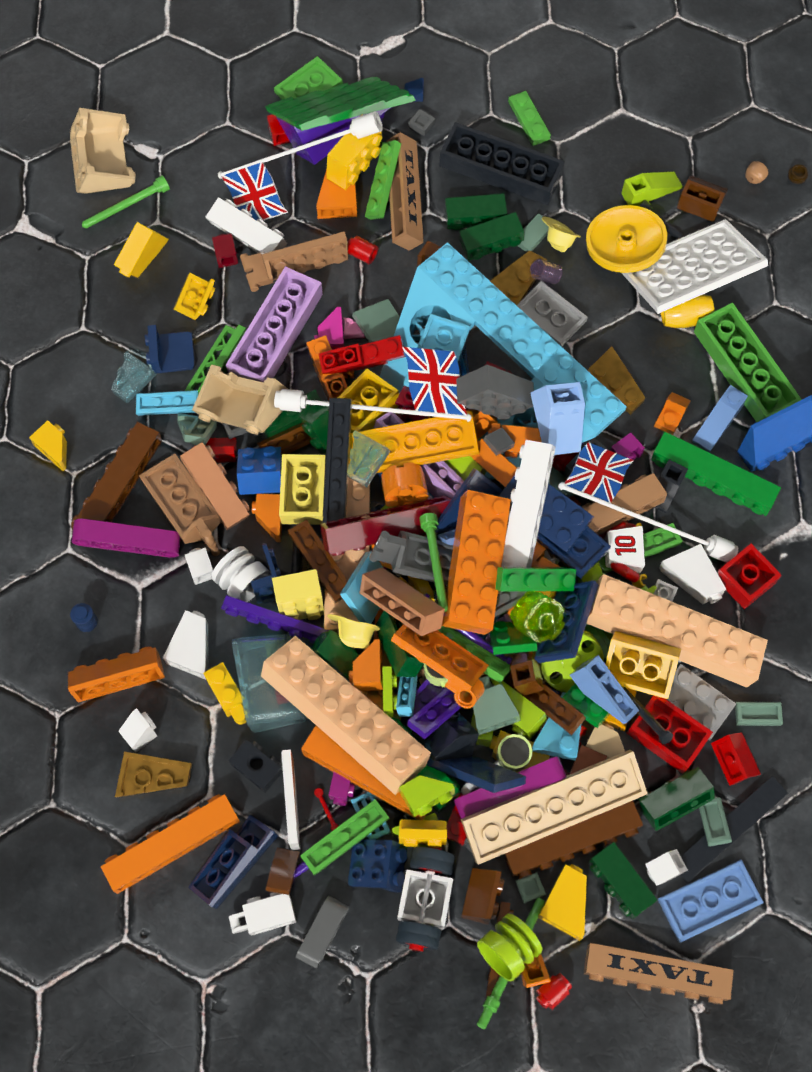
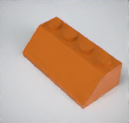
(115, 674)

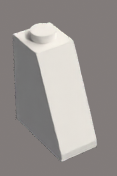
(694, 574)
(189, 645)

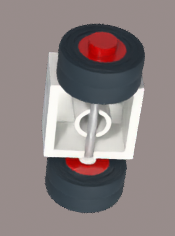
(425, 898)

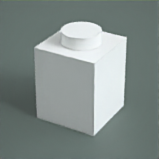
(199, 565)
(666, 867)

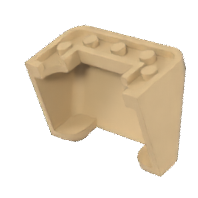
(99, 151)
(237, 401)

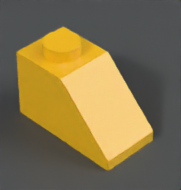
(52, 443)

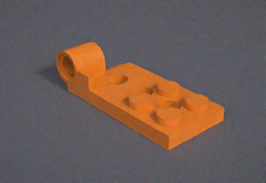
(461, 680)

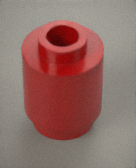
(553, 992)

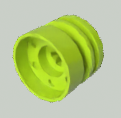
(509, 947)

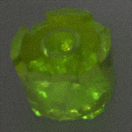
(538, 616)

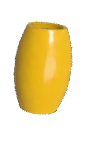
(688, 313)

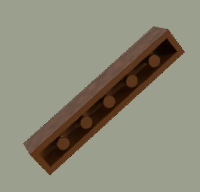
(121, 474)
(574, 839)

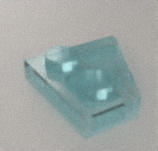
(131, 378)
(365, 458)

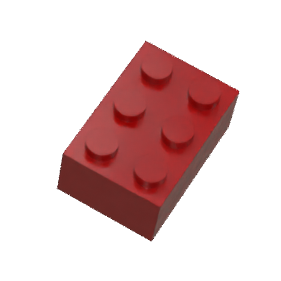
(687, 739)

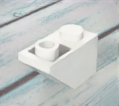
(138, 730)

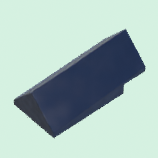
(232, 861)

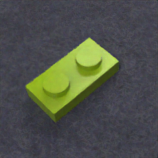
(389, 683)

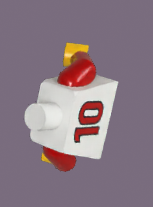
(626, 552)

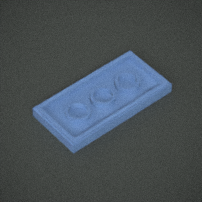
(710, 901)

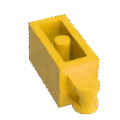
(226, 692)

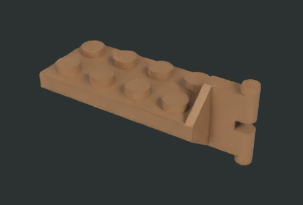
(300, 257)
(182, 502)

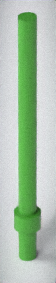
(492, 1002)

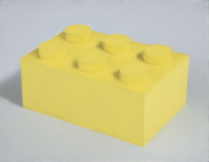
(302, 489)
(299, 595)

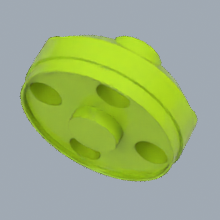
(567, 666)

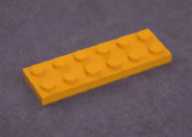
(425, 441)

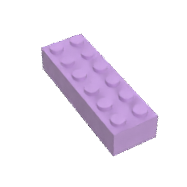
(275, 326)

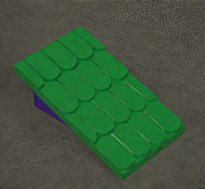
(332, 111)

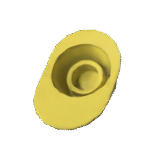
(559, 234)
(354, 633)

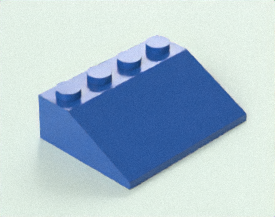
(778, 435)

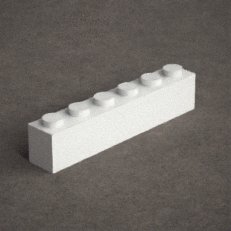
(527, 503)

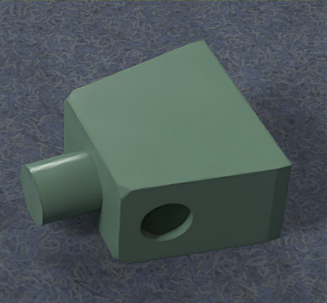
(494, 708)

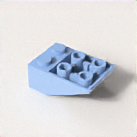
(560, 416)

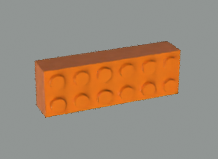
(475, 562)

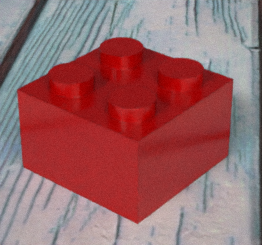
(748, 576)

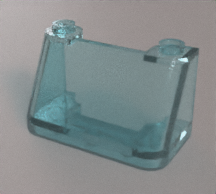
(261, 702)

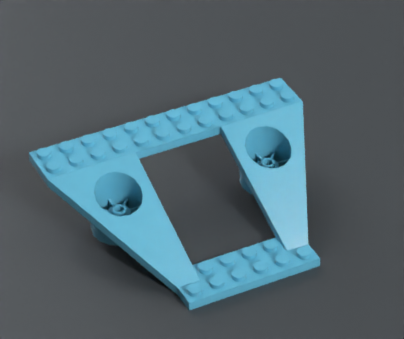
(459, 292)

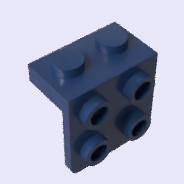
(169, 351)
(263, 587)
(378, 865)

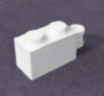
(264, 914)

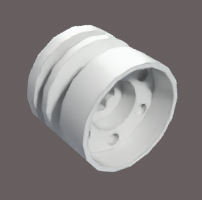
(237, 571)

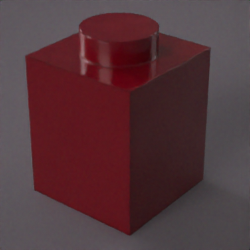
(225, 250)

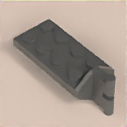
(411, 555)

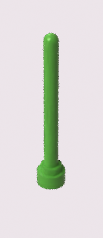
(159, 185)
(429, 523)

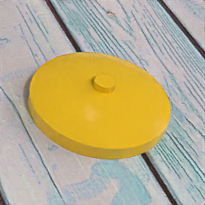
(626, 238)

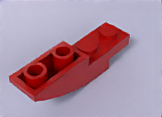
(362, 356)

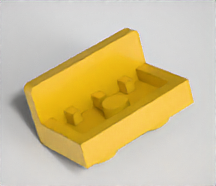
(194, 296)
(427, 832)

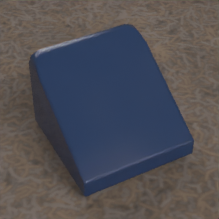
(416, 89)

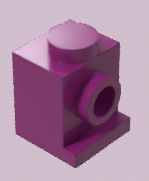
(628, 447)
(341, 790)

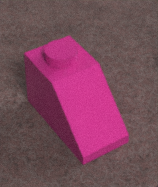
(333, 329)

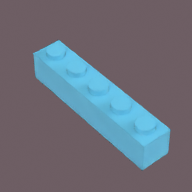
(406, 696)

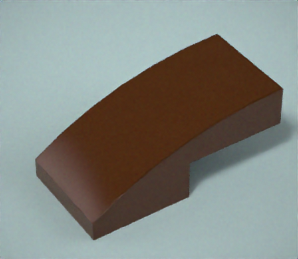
(282, 871)

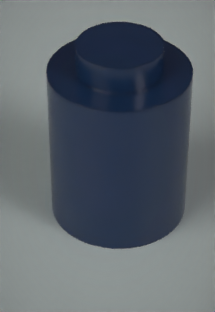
(84, 617)

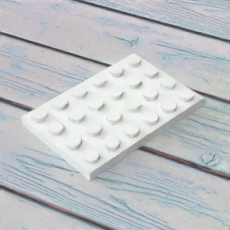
(697, 266)

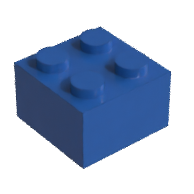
(259, 470)

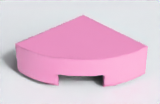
(351, 329)

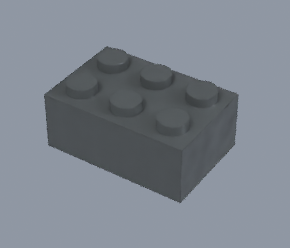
(494, 392)

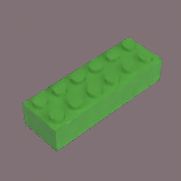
(745, 362)

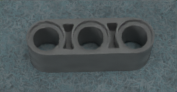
(322, 932)

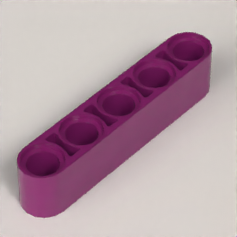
(125, 538)
(536, 778)

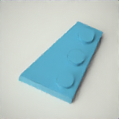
(556, 741)

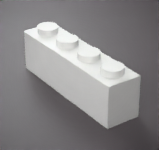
(244, 228)

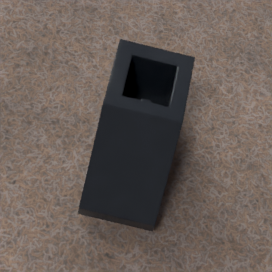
(671, 480)

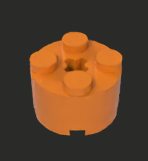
(404, 485)

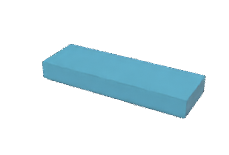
(165, 402)

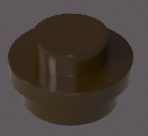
(798, 174)

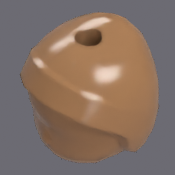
(756, 172)

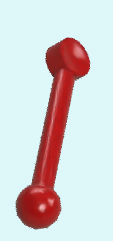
(319, 794)

